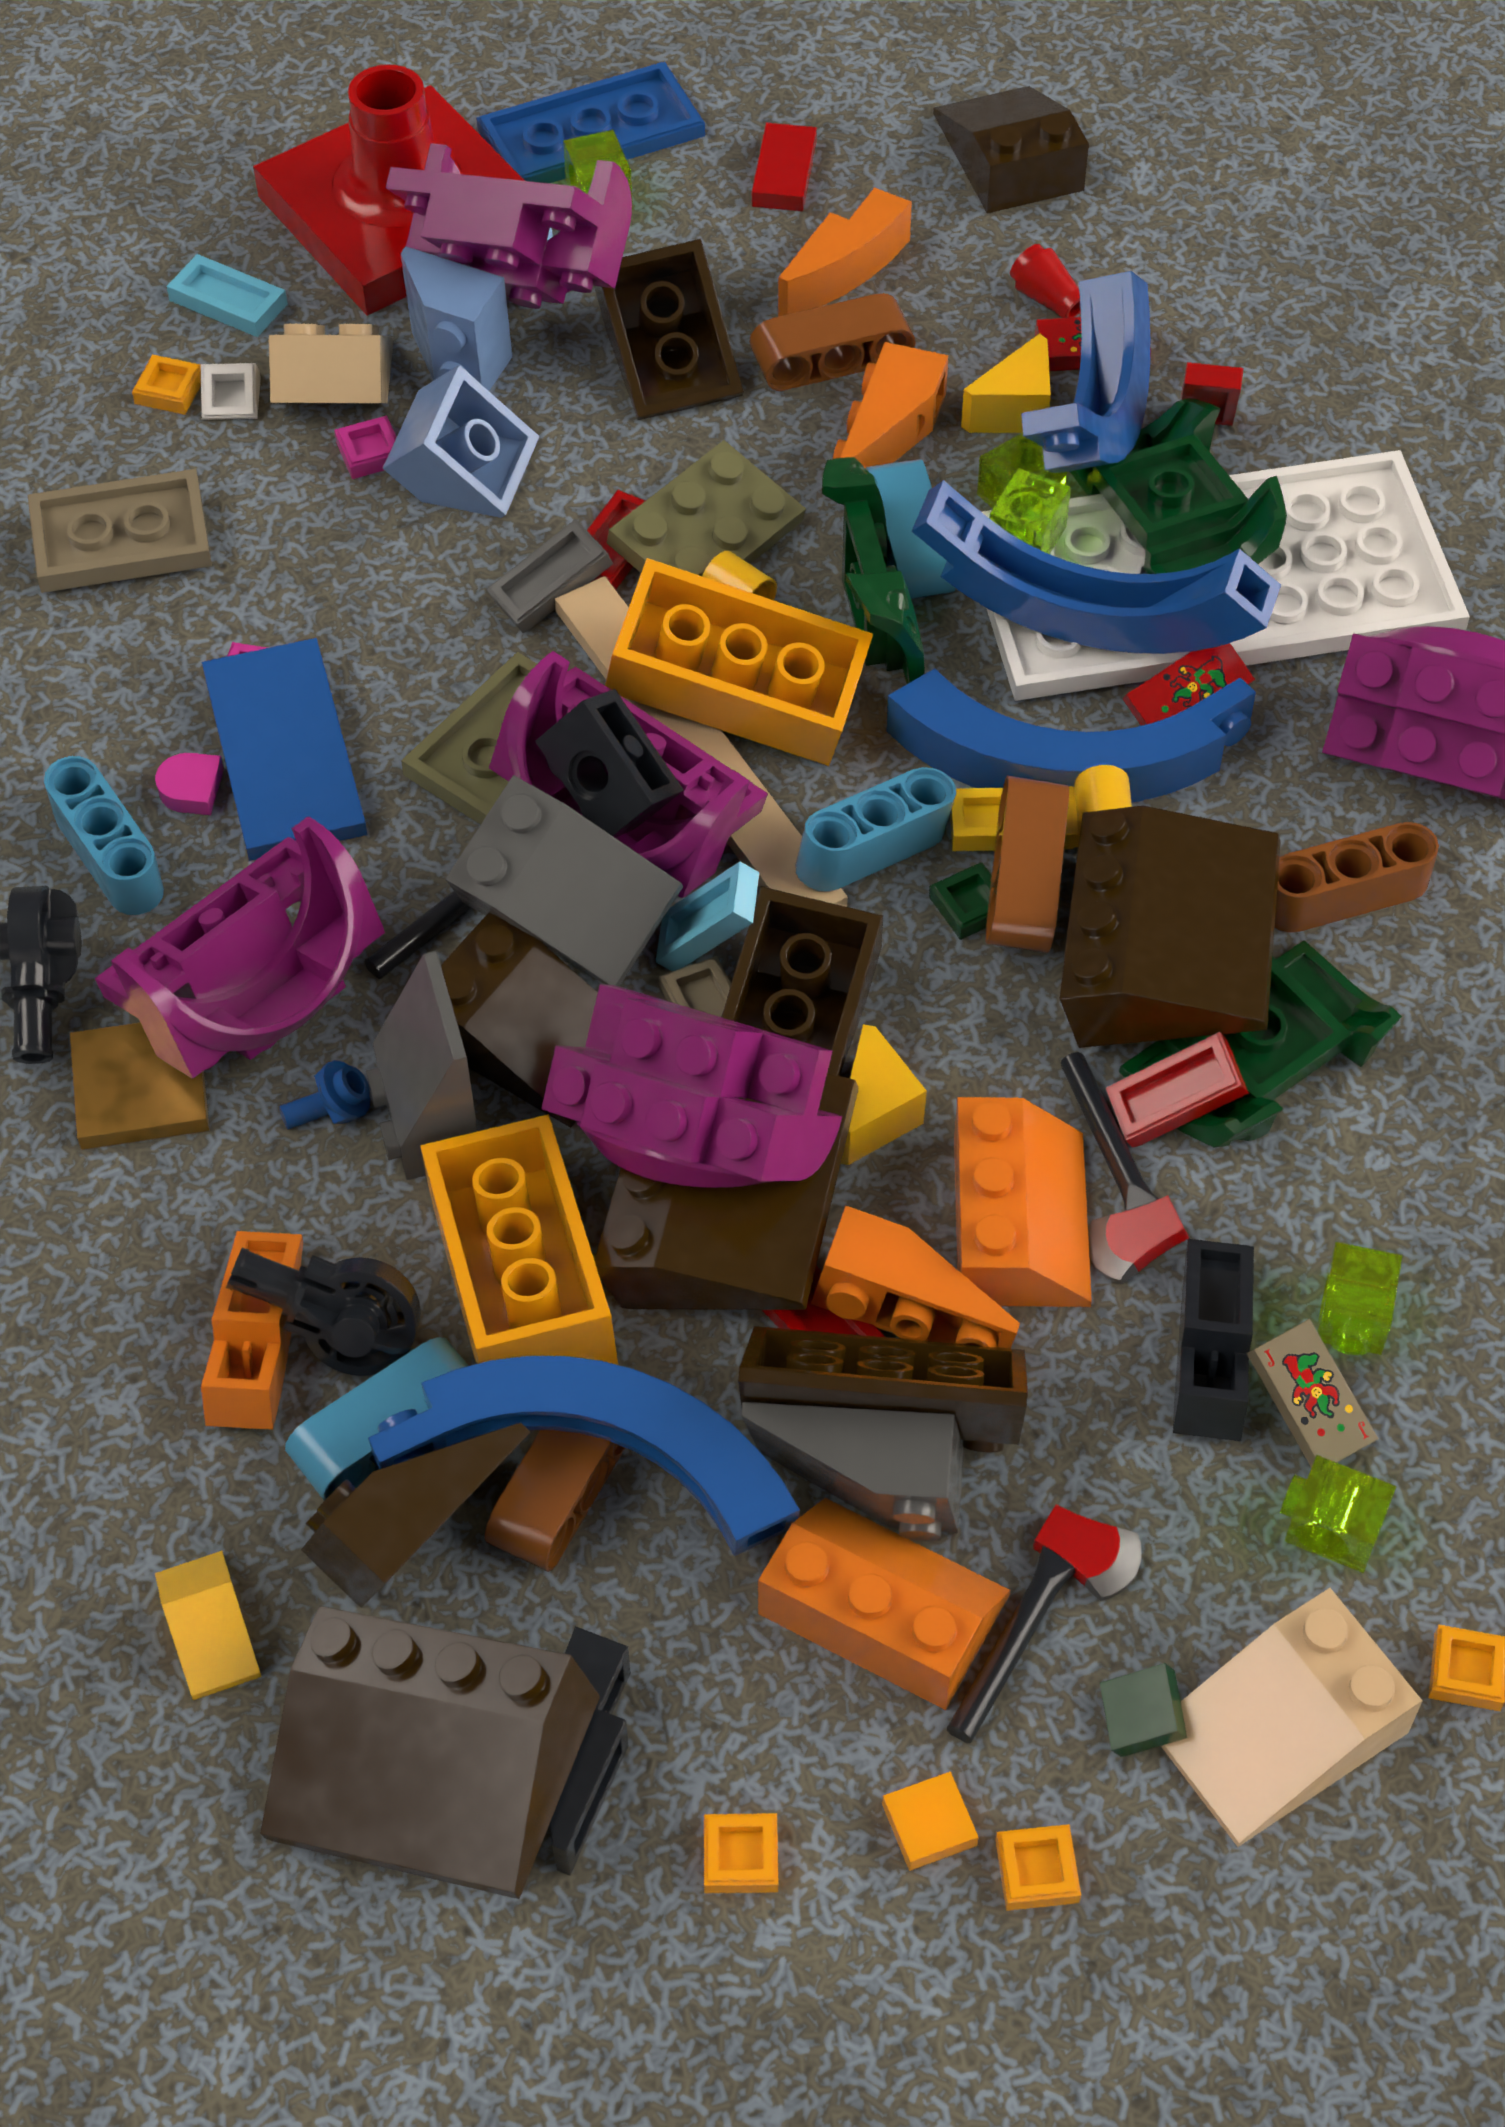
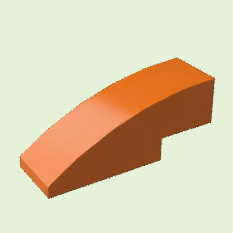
(845, 252)
(249, 1343)

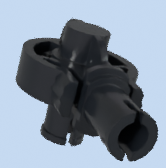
(43, 954)
(337, 1307)

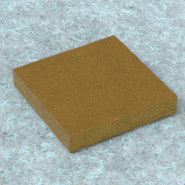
(129, 1092)

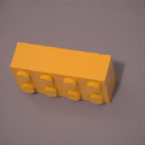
(737, 661)
(518, 1245)

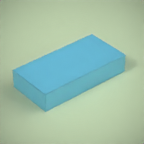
(227, 295)
(708, 917)

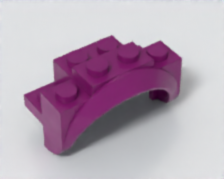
(507, 222)
(1445, 701)
(681, 837)
(236, 967)
(665, 1091)

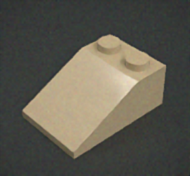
(1290, 1717)

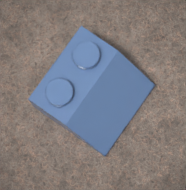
(457, 316)
(461, 447)

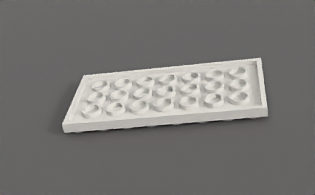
(1348, 563)

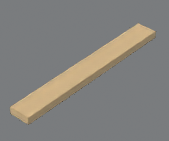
(769, 839)

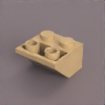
(330, 368)

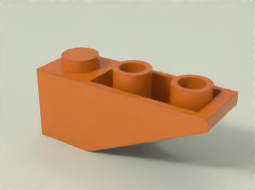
(897, 407)
(906, 1287)

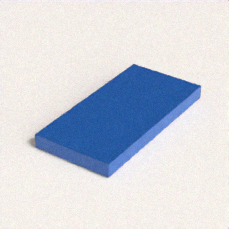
(640, 106)
(283, 744)

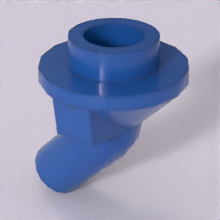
(341, 1095)

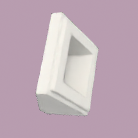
(230, 391)

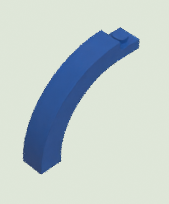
(1111, 383)
(1093, 605)
(986, 746)
(610, 1404)

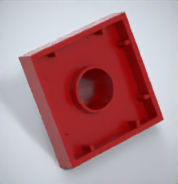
(335, 184)

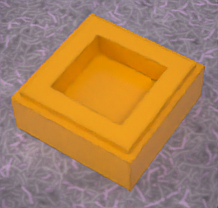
(168, 384)
(1468, 1668)
(930, 1821)
(740, 1853)
(1038, 1867)

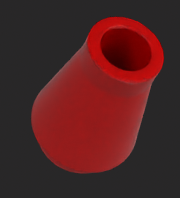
(1046, 280)

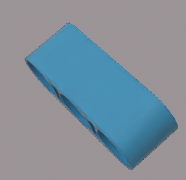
(903, 493)
(875, 829)
(104, 835)
(335, 1439)

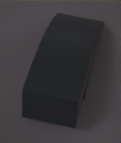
(1214, 1340)
(602, 1748)

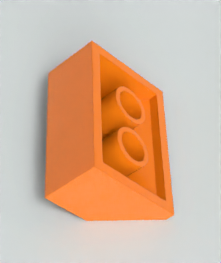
(1021, 1204)
(879, 1600)

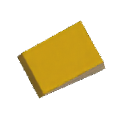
(1008, 389)
(887, 1099)
(207, 1625)

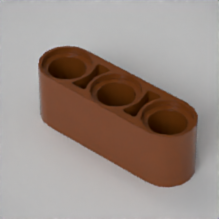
(828, 340)
(1027, 864)
(1354, 876)
(550, 1495)

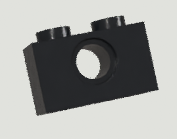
(637, 775)

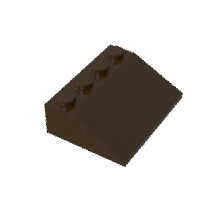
(1169, 927)
(722, 1243)
(837, 1370)
(424, 1749)

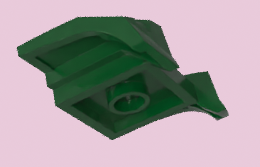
(1182, 498)
(873, 590)
(1309, 1022)

